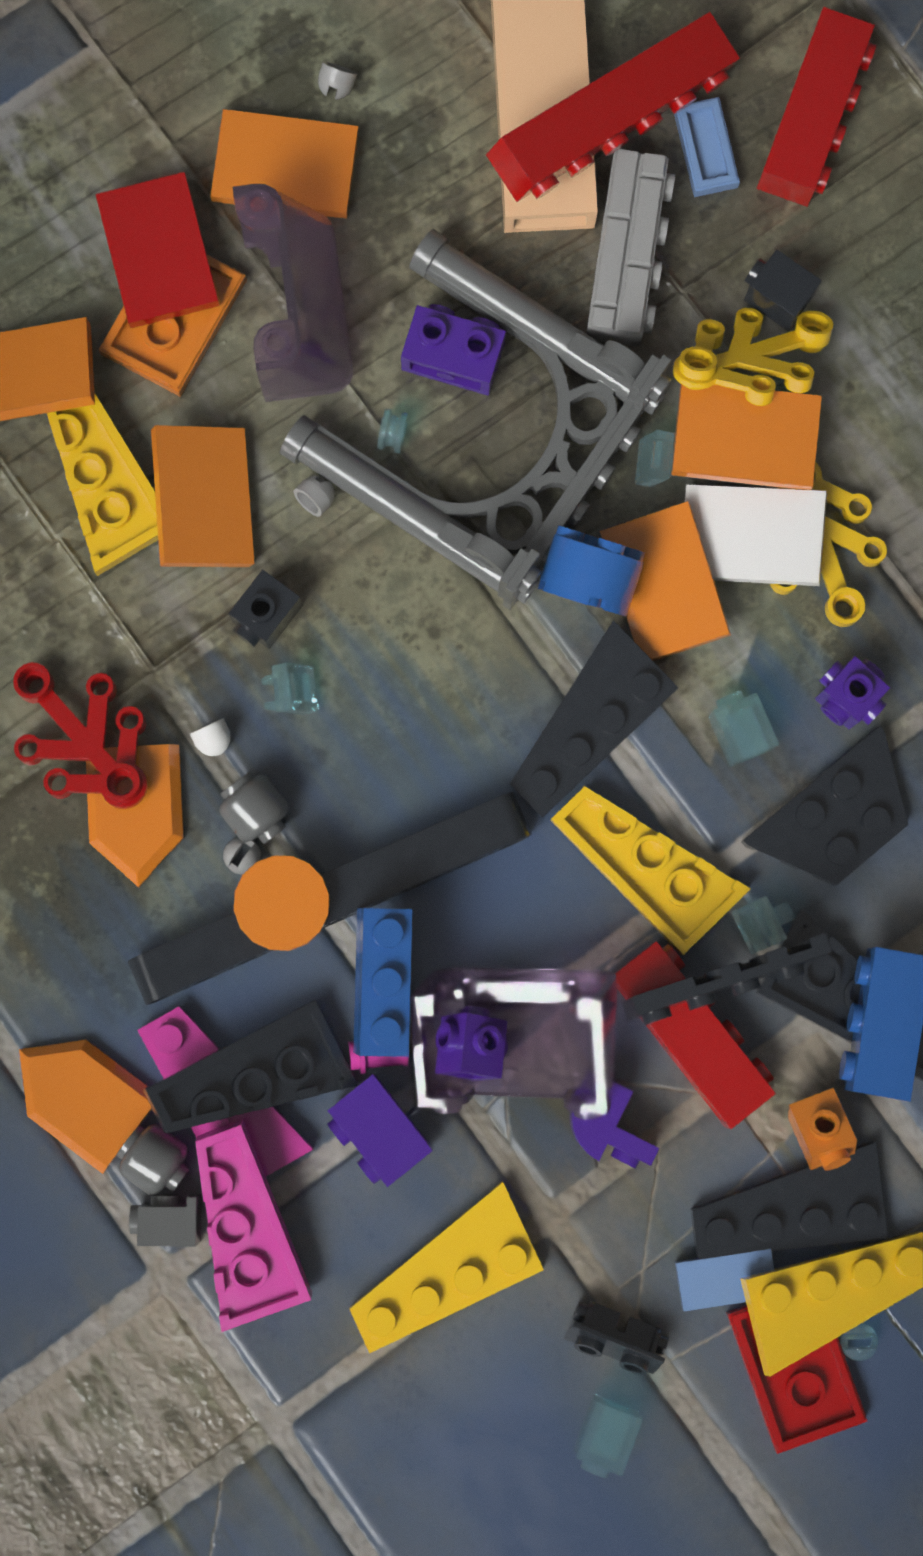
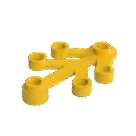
(701, 368)
(848, 539)

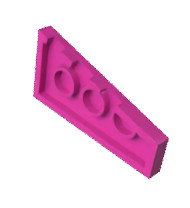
(178, 1042)
(248, 1239)

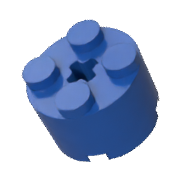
(591, 571)

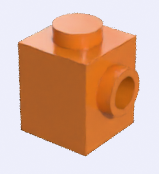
(823, 1130)

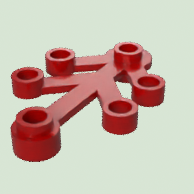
(86, 742)

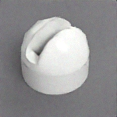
(213, 738)

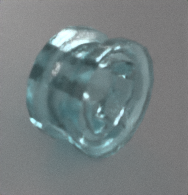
(392, 430)

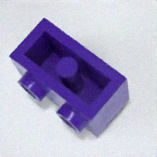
(453, 348)
(378, 1131)

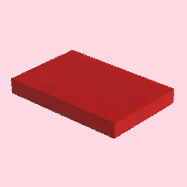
(157, 250)
(803, 1399)

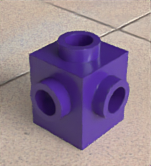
(840, 704)
(471, 1045)

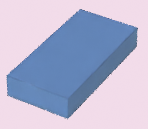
(707, 147)
(717, 1279)

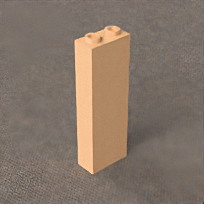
(537, 65)

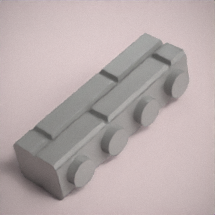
(628, 247)

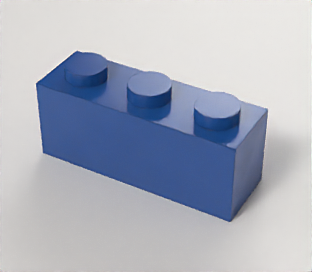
(382, 982)
(885, 1025)

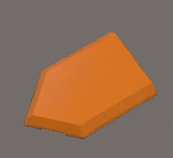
(145, 834)
(83, 1098)

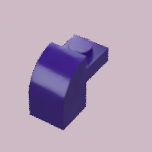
(598, 1132)

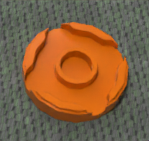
(281, 903)

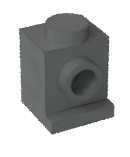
(167, 1221)

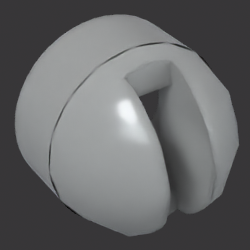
(337, 77)
(315, 494)
(250, 858)

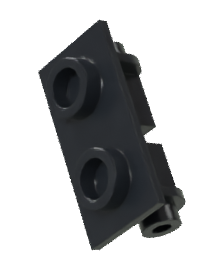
(632, 1348)

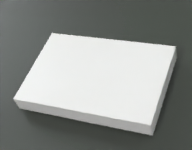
(761, 533)

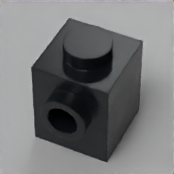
(780, 288)
(264, 611)

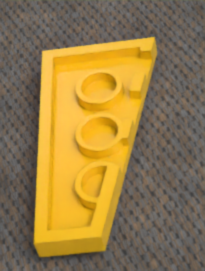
(107, 485)
(460, 1266)
(826, 1296)

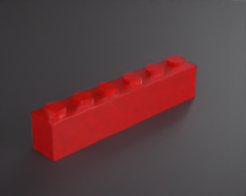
(613, 107)

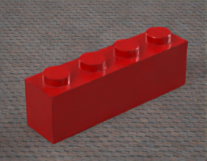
(816, 107)
(698, 1042)

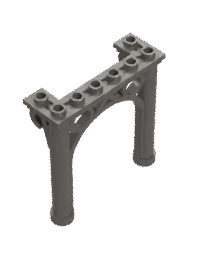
(610, 367)

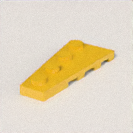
(658, 877)

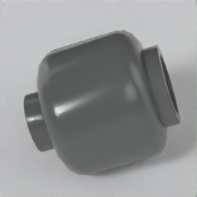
(254, 808)
(153, 1159)

